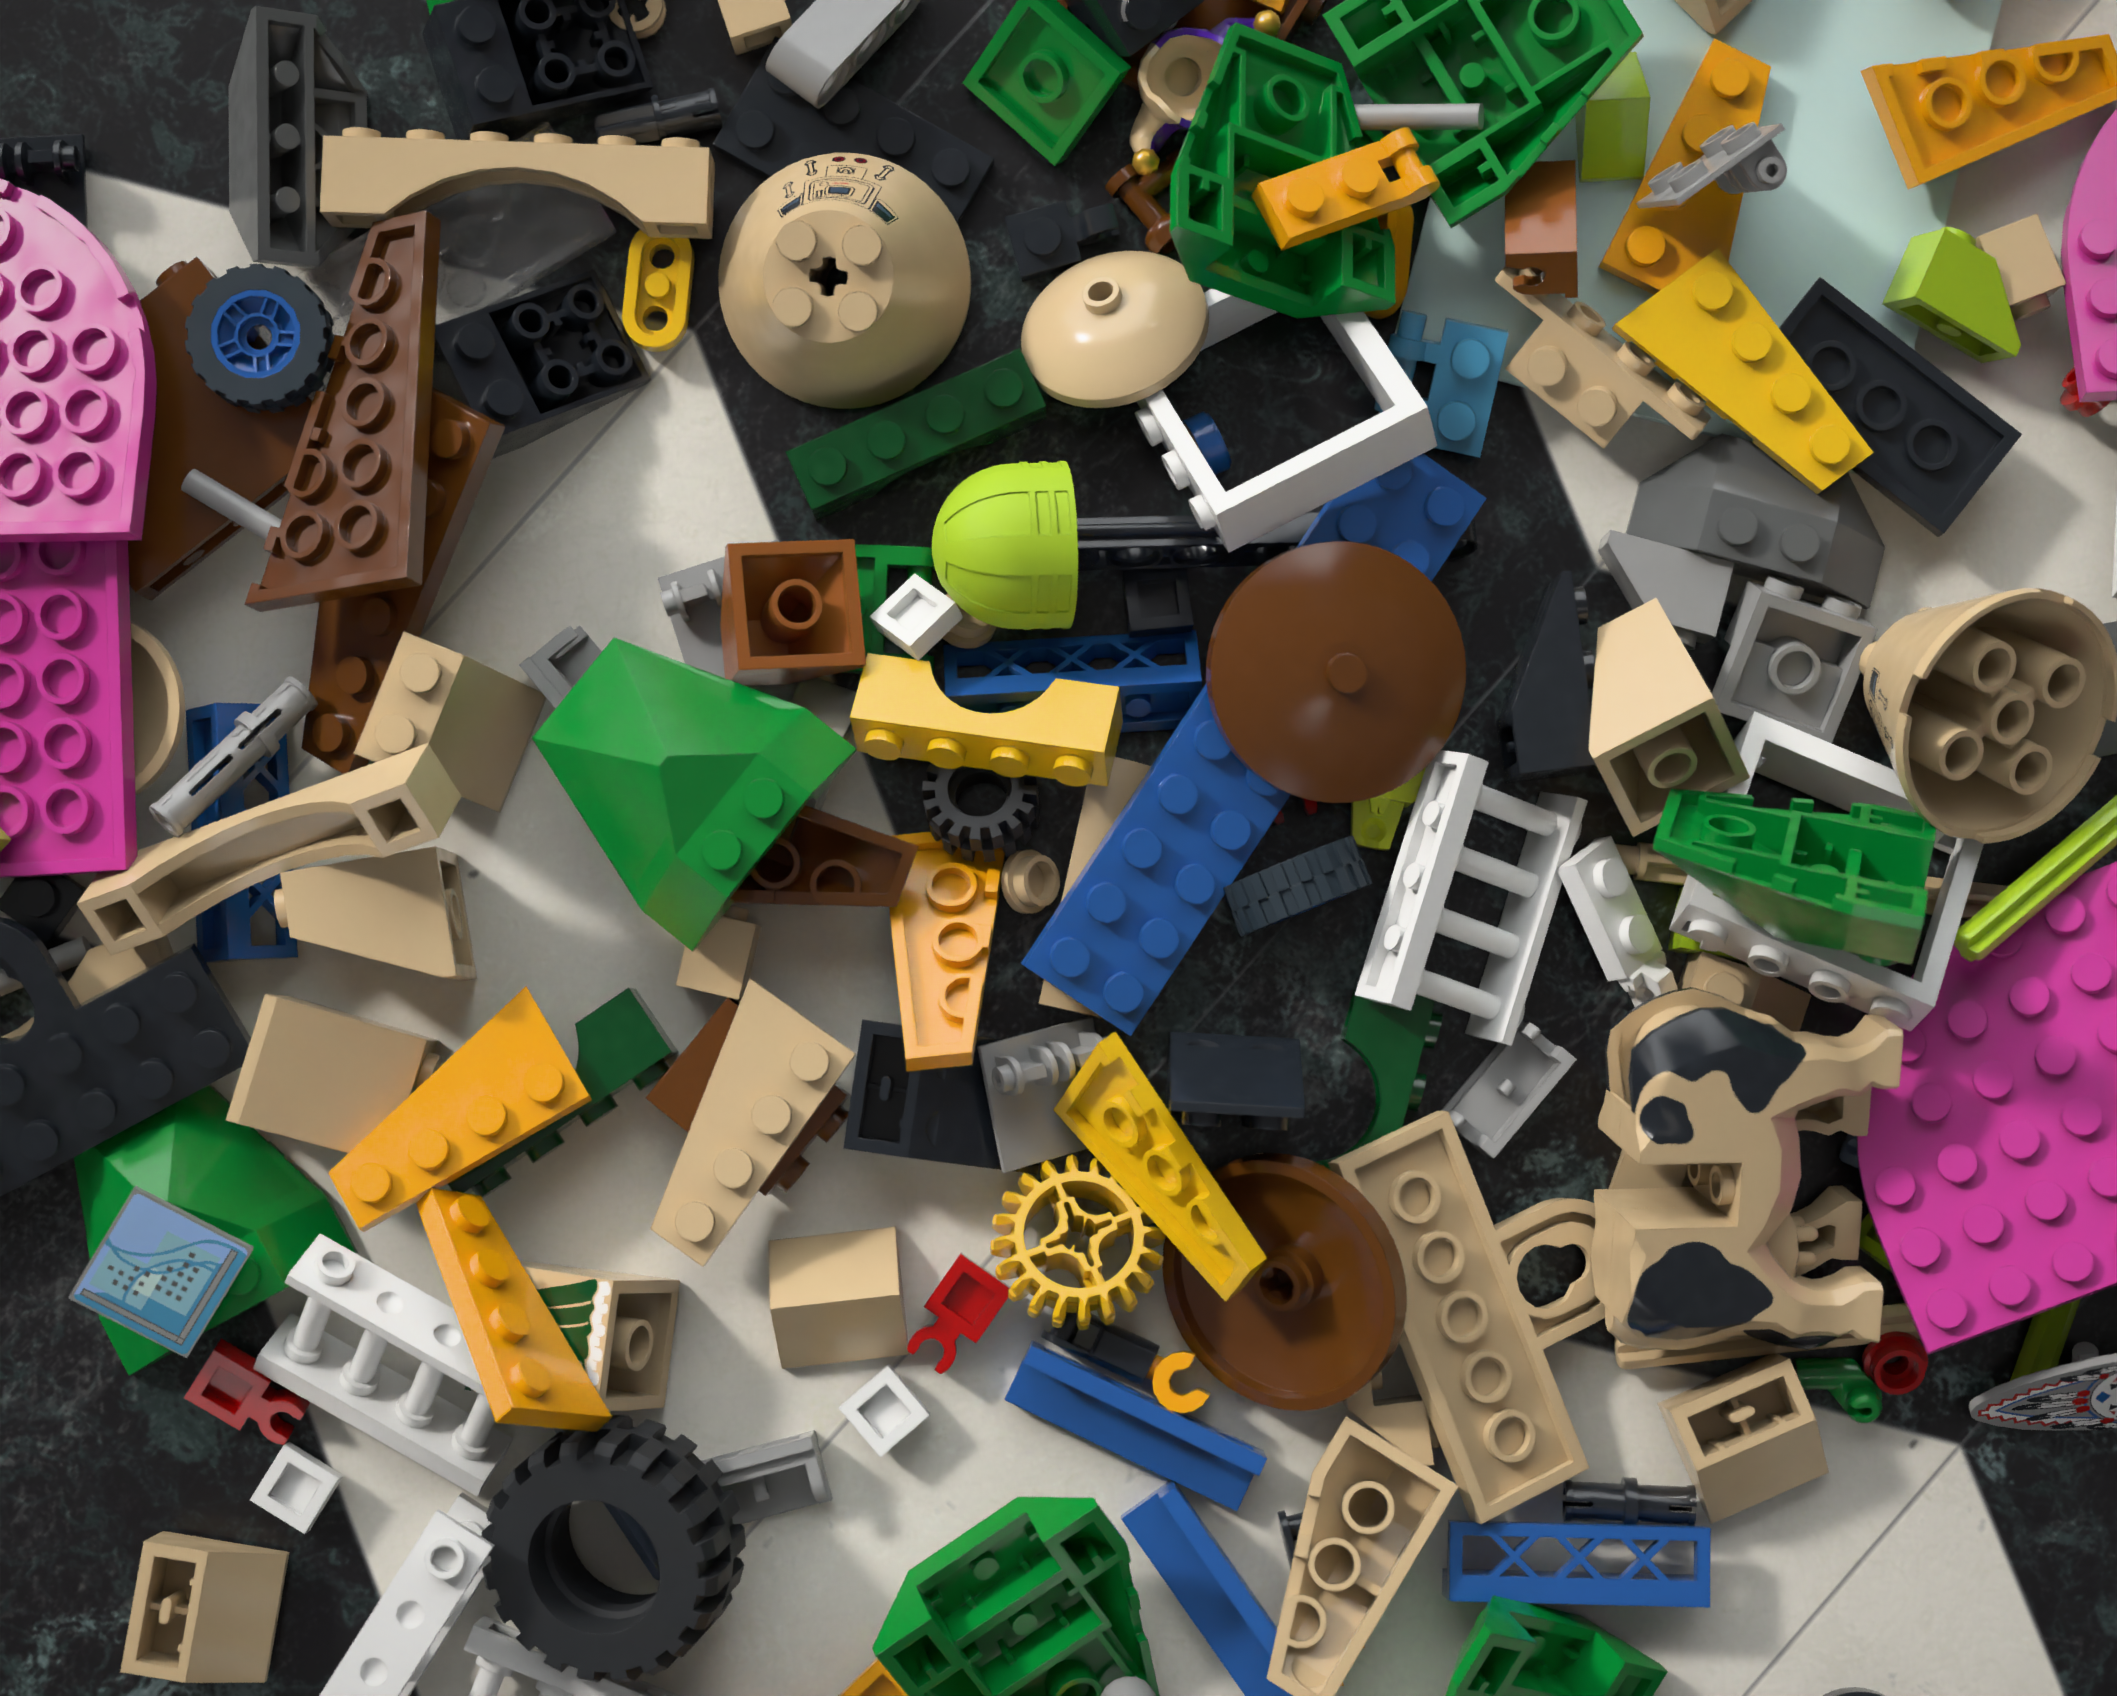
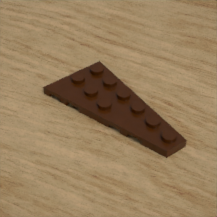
(366, 439)
(362, 632)

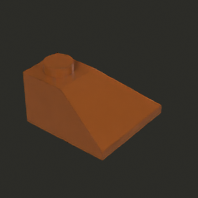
(790, 611)

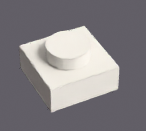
(916, 616)
(884, 1410)
(296, 1487)

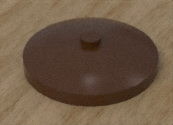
(1336, 671)
(1318, 1308)

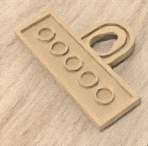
(1467, 1324)

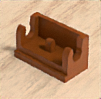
(1543, 229)

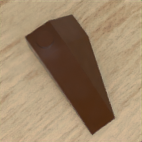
(829, 864)

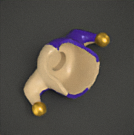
(1173, 82)

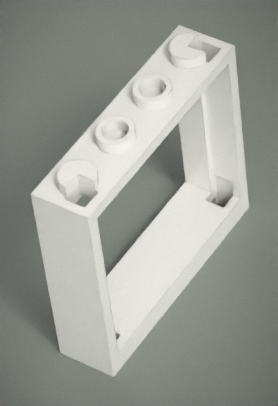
(1319, 473)
(1830, 973)

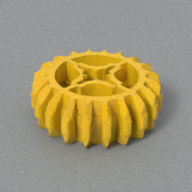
(1052, 1254)

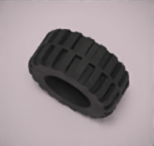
(561, 1602)

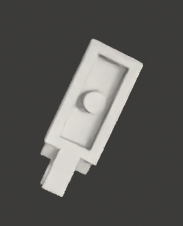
(1616, 921)

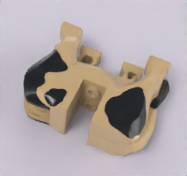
(1727, 1097)

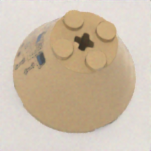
(901, 292)
(1992, 708)

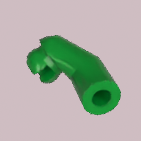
(1846, 1383)

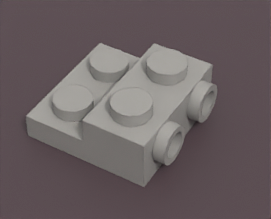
(1792, 657)

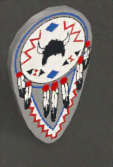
(2057, 1398)

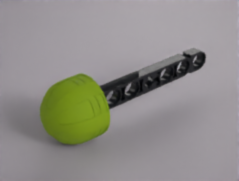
(1014, 545)

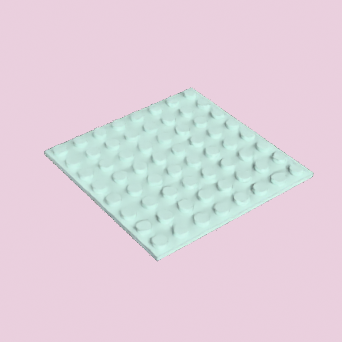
(1833, 216)

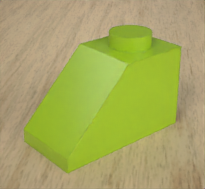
(1955, 295)

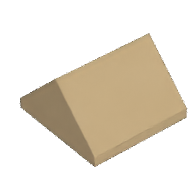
(837, 1297)

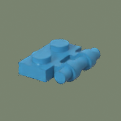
(1462, 378)

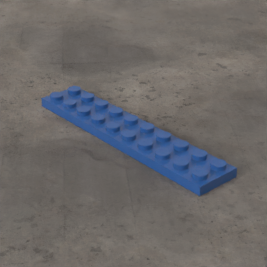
(1199, 804)

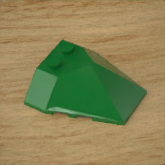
(1518, 58)
(1258, 119)
(684, 777)
(1807, 873)
(220, 1176)
(1020, 1608)
(1548, 1653)

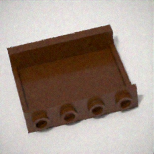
(201, 432)

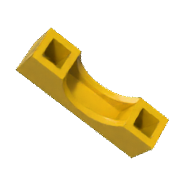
(1059, 736)

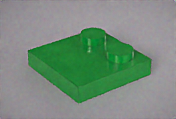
(1046, 76)

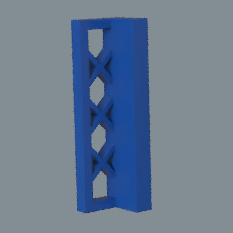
(1149, 693)
(225, 927)
(1135, 1425)
(1207, 1586)
(1578, 1587)

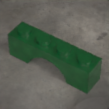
(941, 420)
(1391, 1047)
(615, 1048)

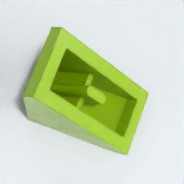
(1615, 127)

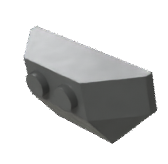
(281, 101)
(1753, 512)

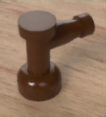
(1139, 194)

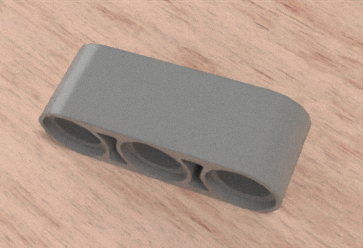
(833, 44)

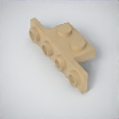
(1590, 372)

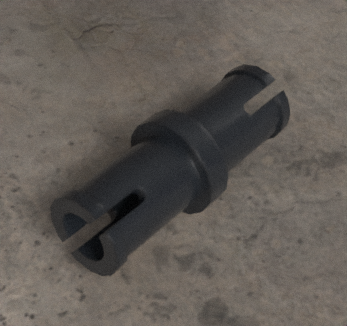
(1629, 1503)

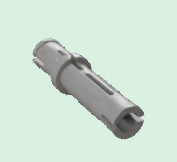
(287, 704)

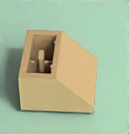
(1746, 1436)
(204, 1610)

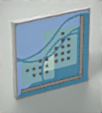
(160, 1272)

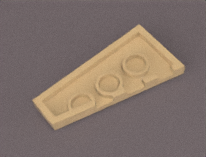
(753, 1109)

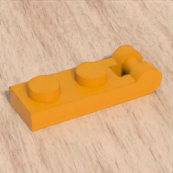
(1344, 190)

